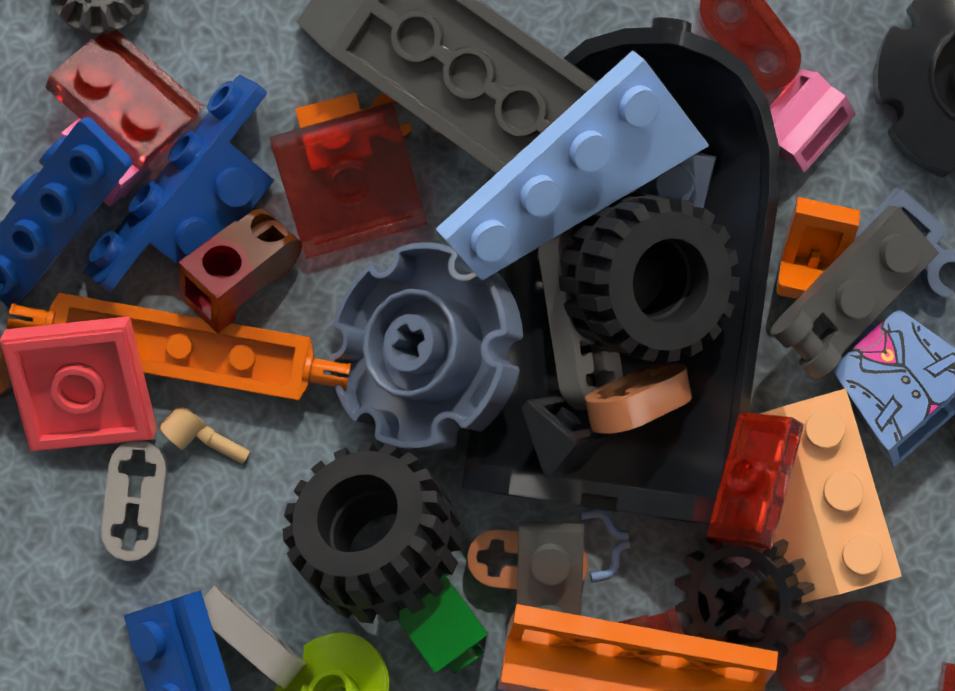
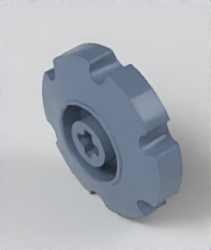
(426, 347)

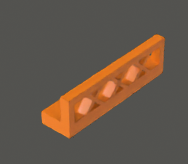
(591, 654)

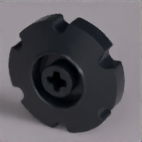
(918, 80)

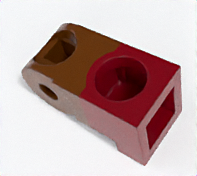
(236, 266)

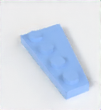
(584, 161)

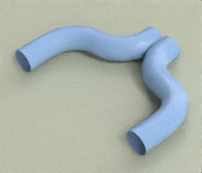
(611, 529)

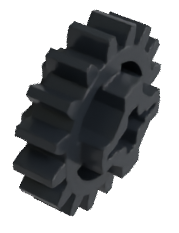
(771, 596)

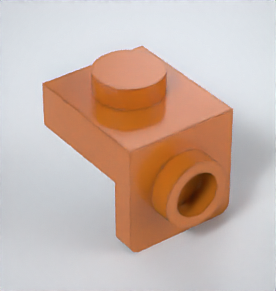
(813, 242)

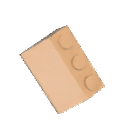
(833, 504)

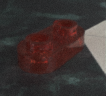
(754, 33)
(835, 651)

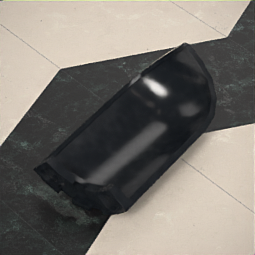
(678, 459)

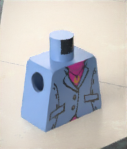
(899, 383)

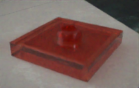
(348, 180)

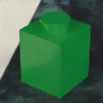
(445, 629)

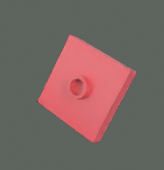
(79, 384)

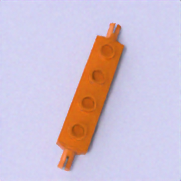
(193, 352)

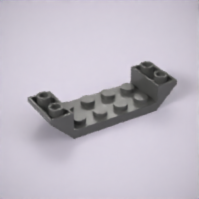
(453, 68)

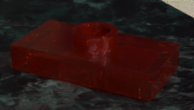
(755, 480)

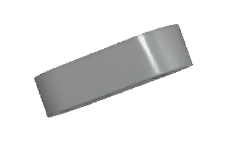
(118, 500)
(252, 638)

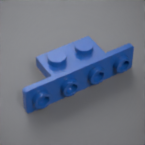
(194, 195)
(56, 205)

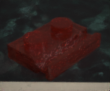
(125, 96)

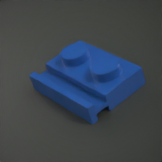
(177, 646)

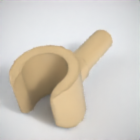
(184, 426)

